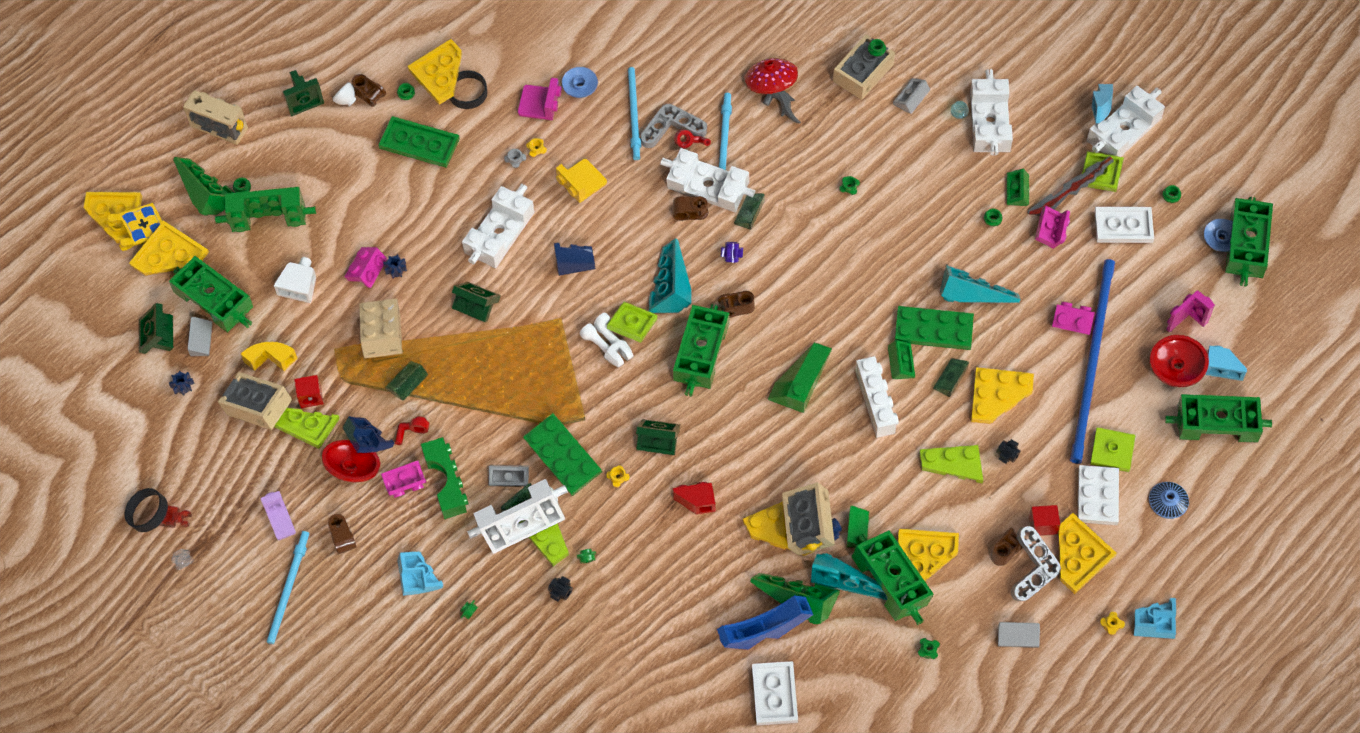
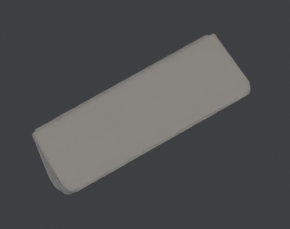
(912, 95)
(199, 337)
(508, 475)
(1018, 634)

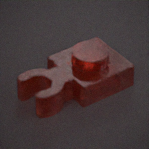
(174, 516)

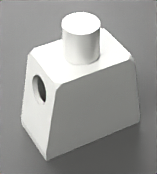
(297, 281)

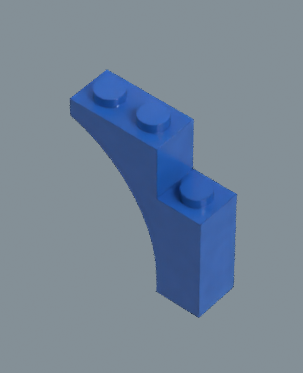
(767, 625)

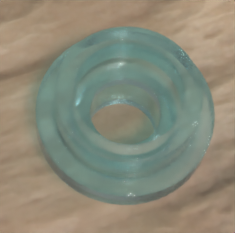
(959, 105)

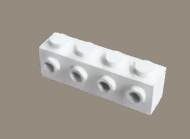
(876, 397)

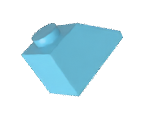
(1224, 364)

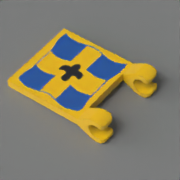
(138, 223)

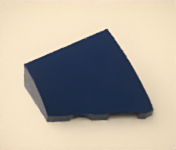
(574, 259)
(365, 436)

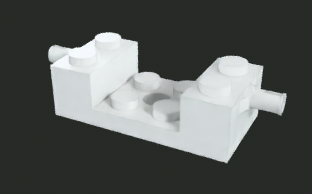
(990, 99)
(1138, 112)
(689, 174)
(510, 213)
(538, 512)

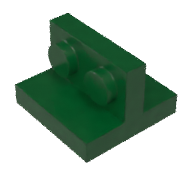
(302, 94)
(474, 300)
(155, 330)
(657, 436)

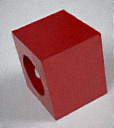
(309, 391)
(1045, 519)

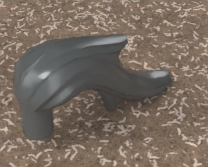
(785, 101)

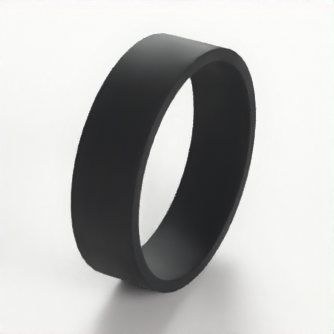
(474, 103)
(134, 502)

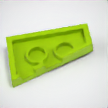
(307, 426)
(955, 461)
(550, 544)

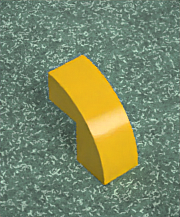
(277, 352)

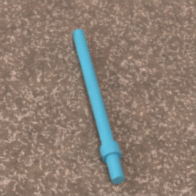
(726, 111)
(635, 141)
(299, 552)

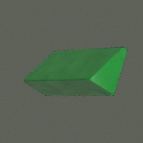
(1018, 188)
(901, 360)
(857, 525)

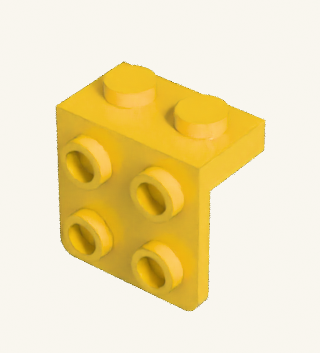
(581, 179)

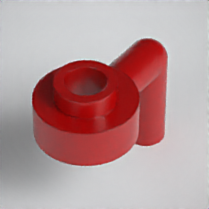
(689, 139)
(417, 425)

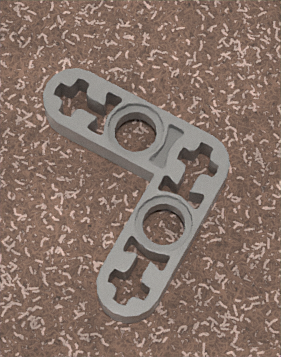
(667, 121)
(1040, 569)

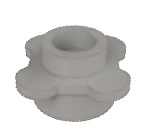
(515, 153)

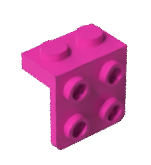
(540, 101)
(1196, 306)

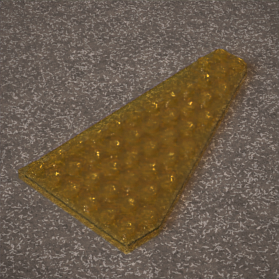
(496, 371)

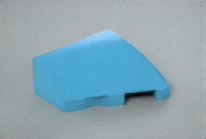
(416, 575)
(1156, 620)

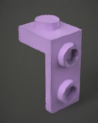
(278, 515)

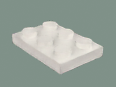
(1124, 225)
(1098, 495)
(774, 693)

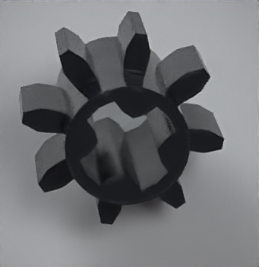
(1008, 451)
(560, 588)

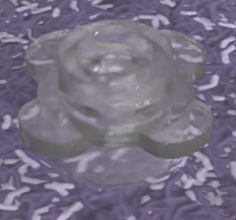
(182, 558)

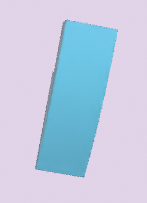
(1102, 102)

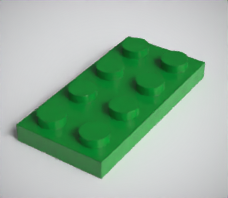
(419, 141)
(934, 327)
(562, 454)

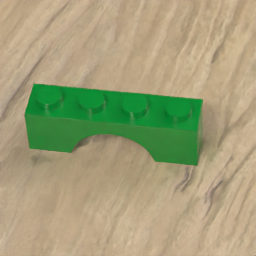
(450, 498)

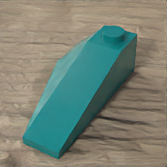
(672, 285)
(961, 287)
(841, 576)

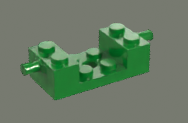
(271, 202)
(1249, 254)
(225, 304)
(697, 363)
(1198, 417)
(906, 591)

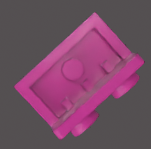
(1052, 227)
(366, 266)
(1073, 318)
(403, 478)

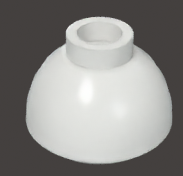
(345, 95)

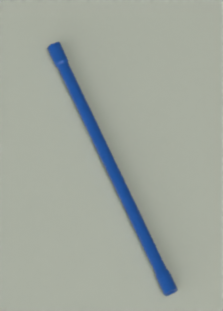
(1078, 446)

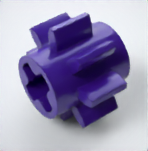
(732, 252)

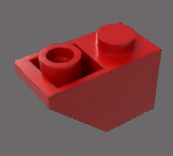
(696, 498)

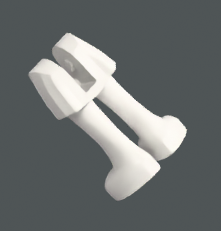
(589, 333)

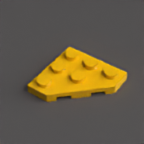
(438, 71)
(101, 204)
(166, 251)
(998, 392)
(769, 526)
(928, 549)
(1080, 553)

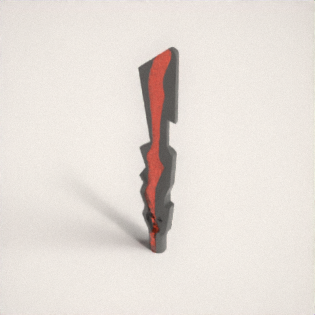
(1073, 186)

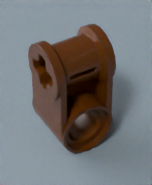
(369, 92)
(688, 208)
(735, 303)
(341, 536)
(1008, 545)

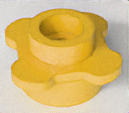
(536, 143)
(618, 470)
(1112, 629)

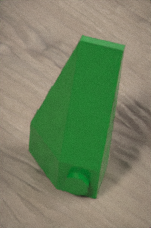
(202, 188)
(799, 381)
(820, 597)

